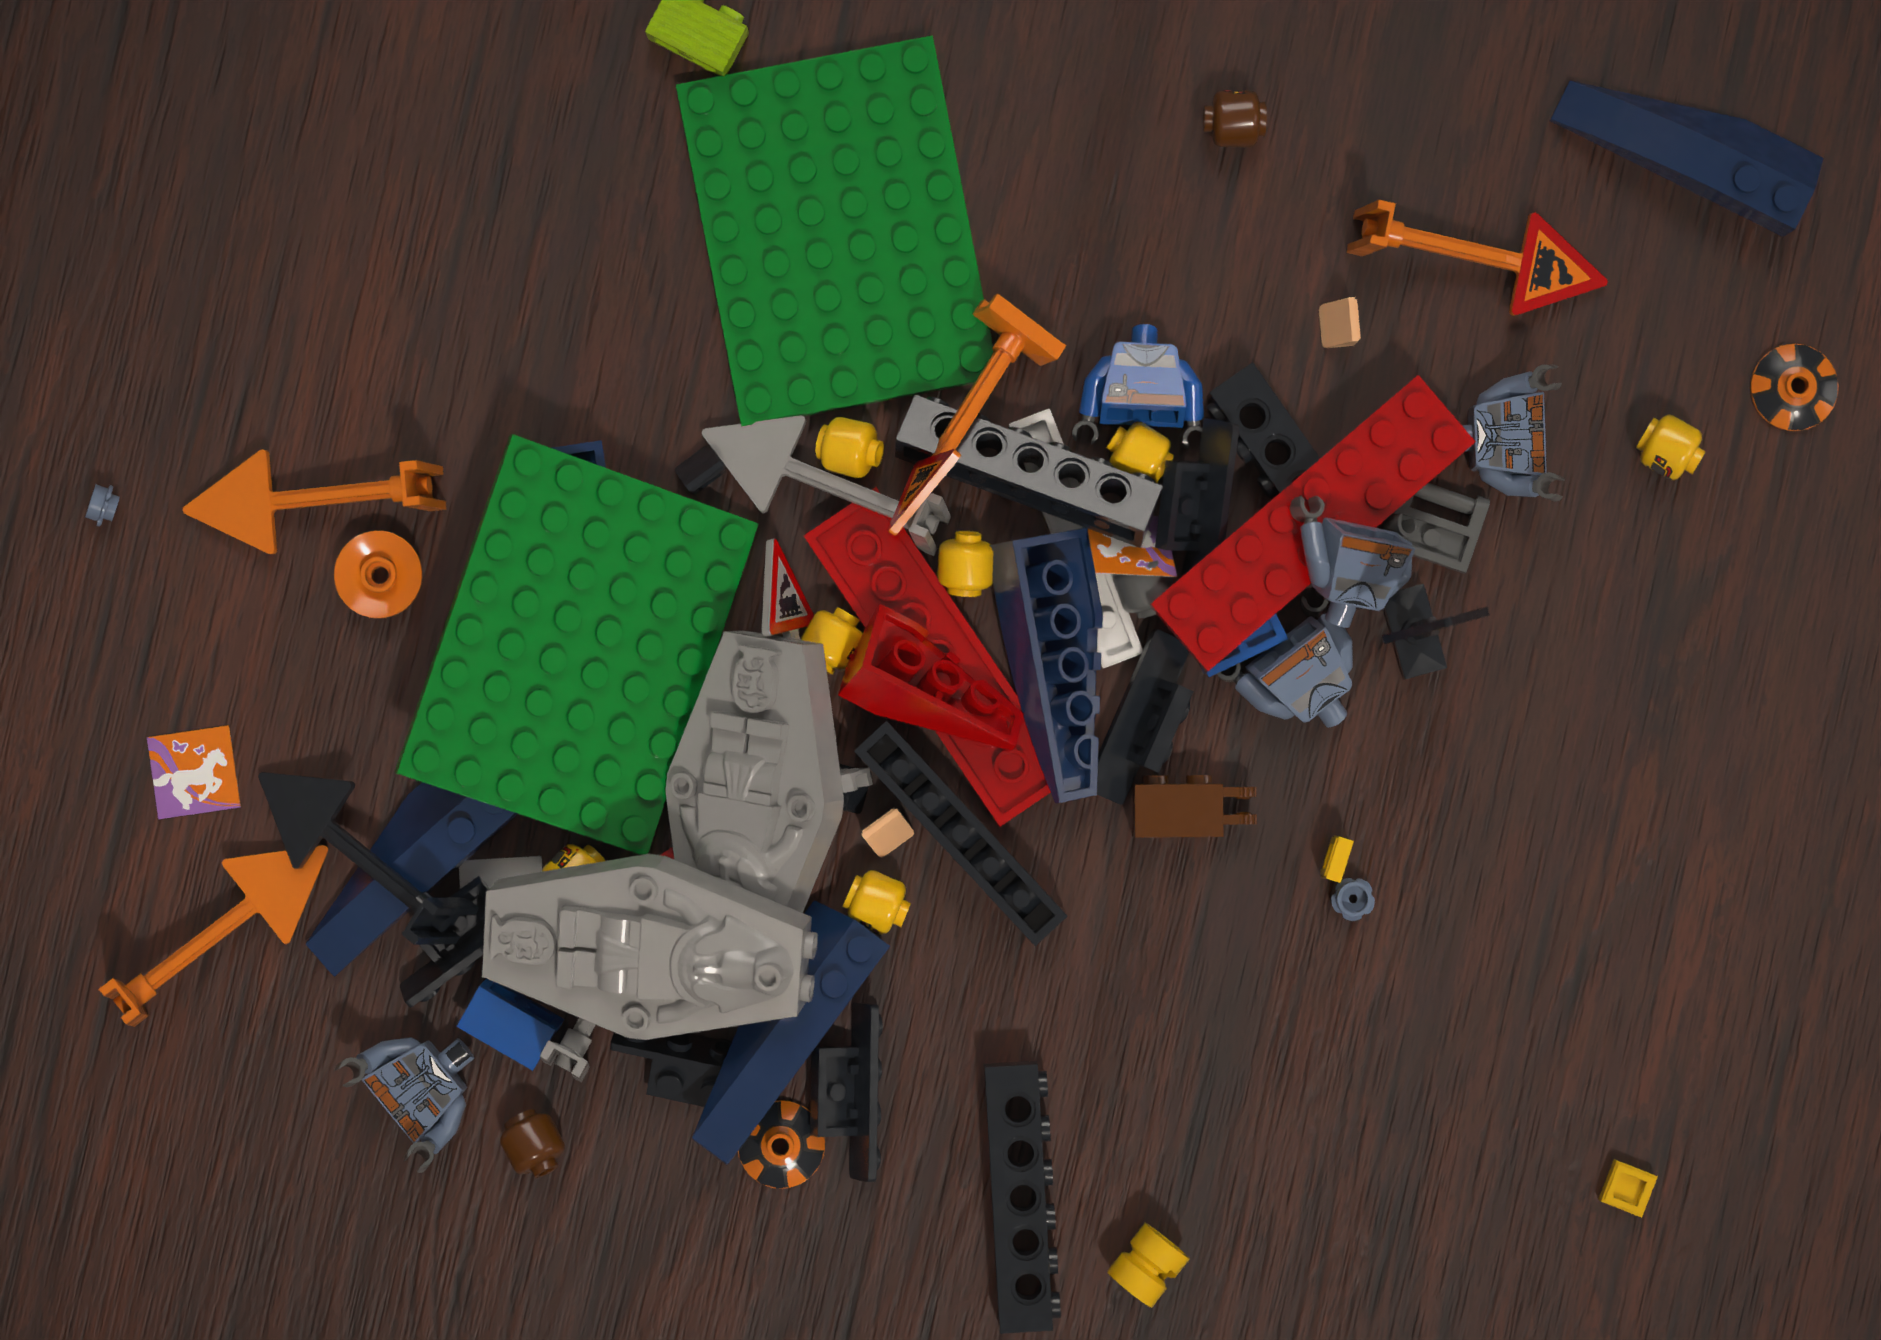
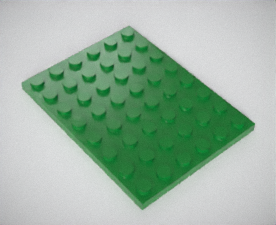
(836, 230)
(576, 645)

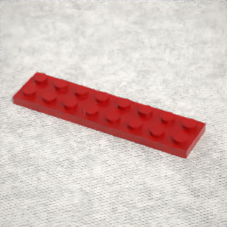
(1265, 559)
(890, 571)

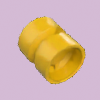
(1148, 1265)

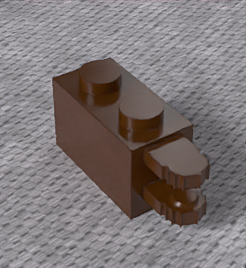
(1186, 808)

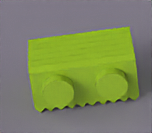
(699, 33)

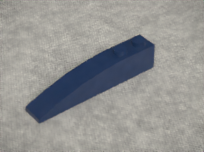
(1699, 150)
(1050, 635)
(422, 843)
(772, 1051)

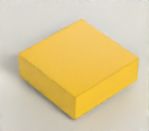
(1336, 858)
(1627, 1188)

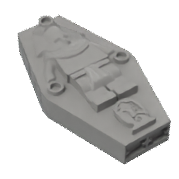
(759, 769)
(648, 947)

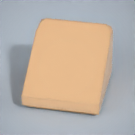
(1339, 323)
(888, 832)

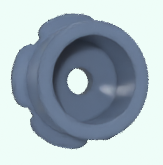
(102, 504)
(1364, 903)

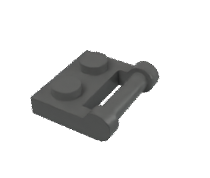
(1441, 539)

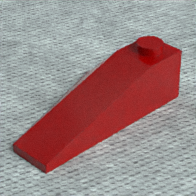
(912, 681)

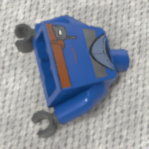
(1143, 385)

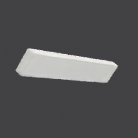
(1118, 637)

